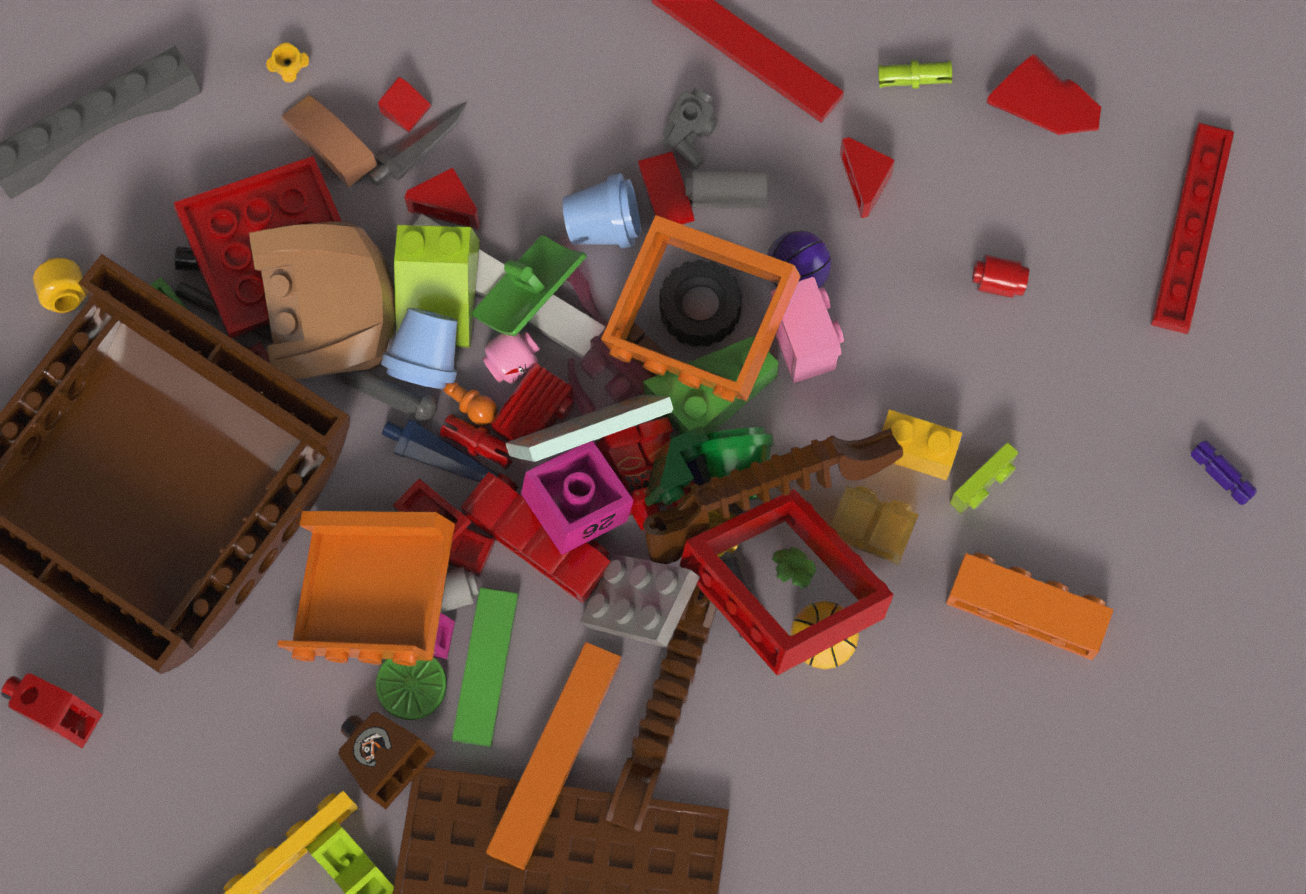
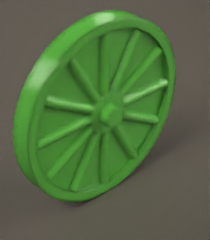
(411, 690)

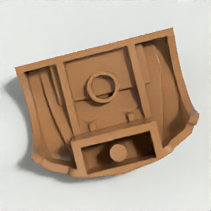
(324, 298)

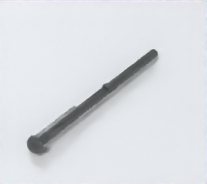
(362, 380)

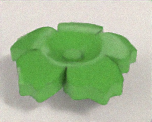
(794, 565)

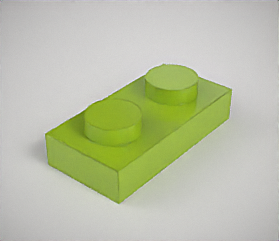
(974, 490)

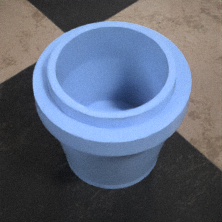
(603, 214)
(423, 349)

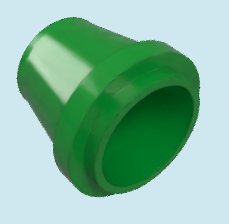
(735, 450)

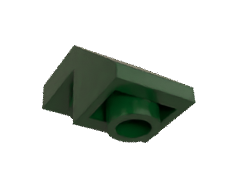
(670, 470)

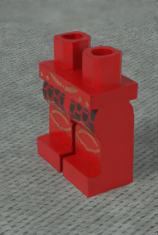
(632, 459)

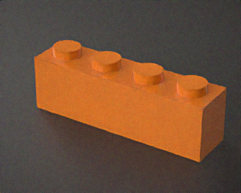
(1030, 606)

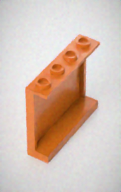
(371, 586)

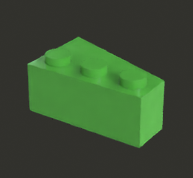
(700, 406)

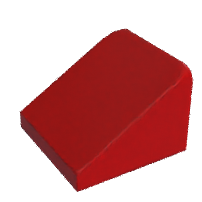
(403, 104)

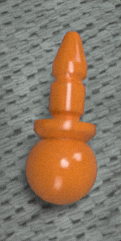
(479, 407)

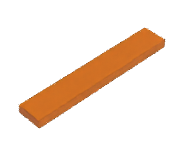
(554, 756)

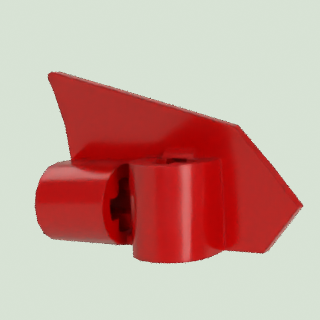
(1045, 99)

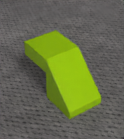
(348, 863)

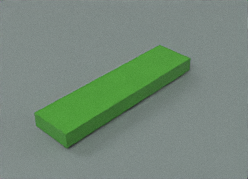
(485, 667)

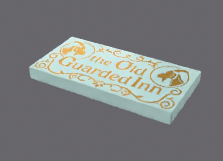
(589, 427)

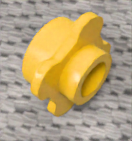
(285, 52)

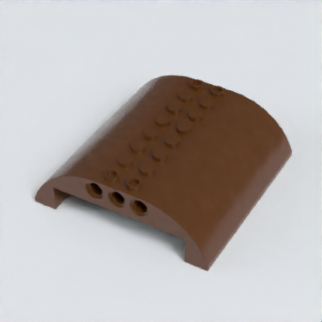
(156, 469)

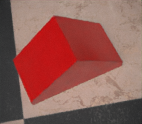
(866, 172)
(443, 199)

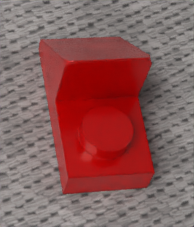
(424, 499)

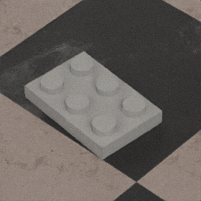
(640, 599)

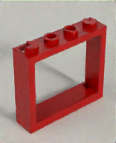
(750, 616)

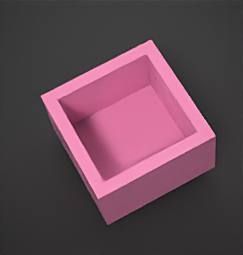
(807, 334)

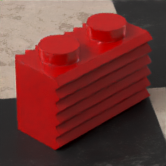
(534, 405)

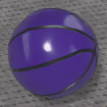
(805, 252)

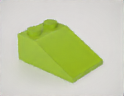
(437, 274)

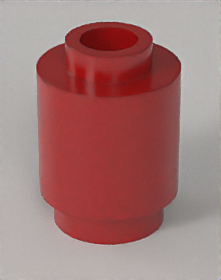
(1000, 276)

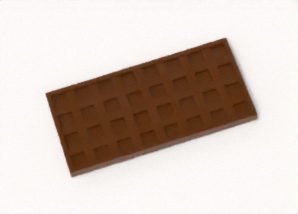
(578, 852)

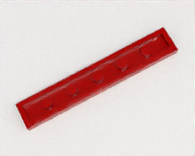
(756, 54)
(1192, 228)

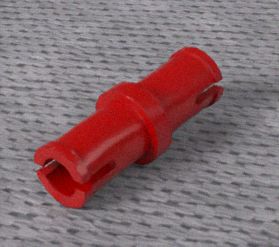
(476, 440)

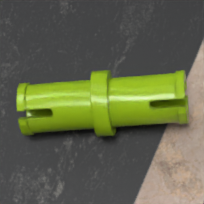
(915, 74)

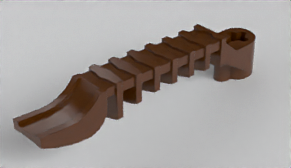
(856, 460)
(663, 713)

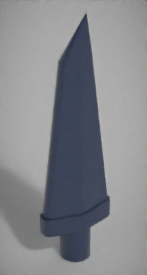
(426, 447)

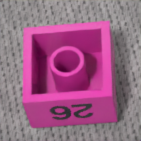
(576, 497)

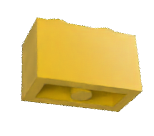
(924, 444)

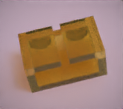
(874, 525)

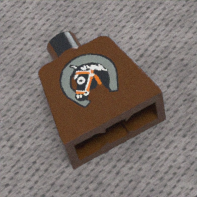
(382, 756)

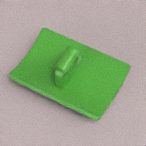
(527, 285)

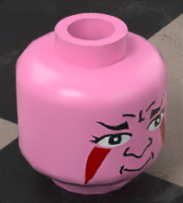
(510, 356)

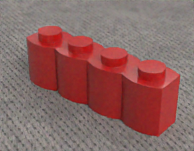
(508, 518)

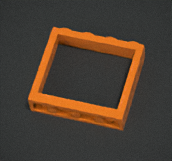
(669, 232)

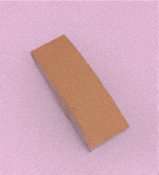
(330, 140)

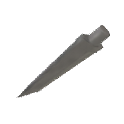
(406, 154)

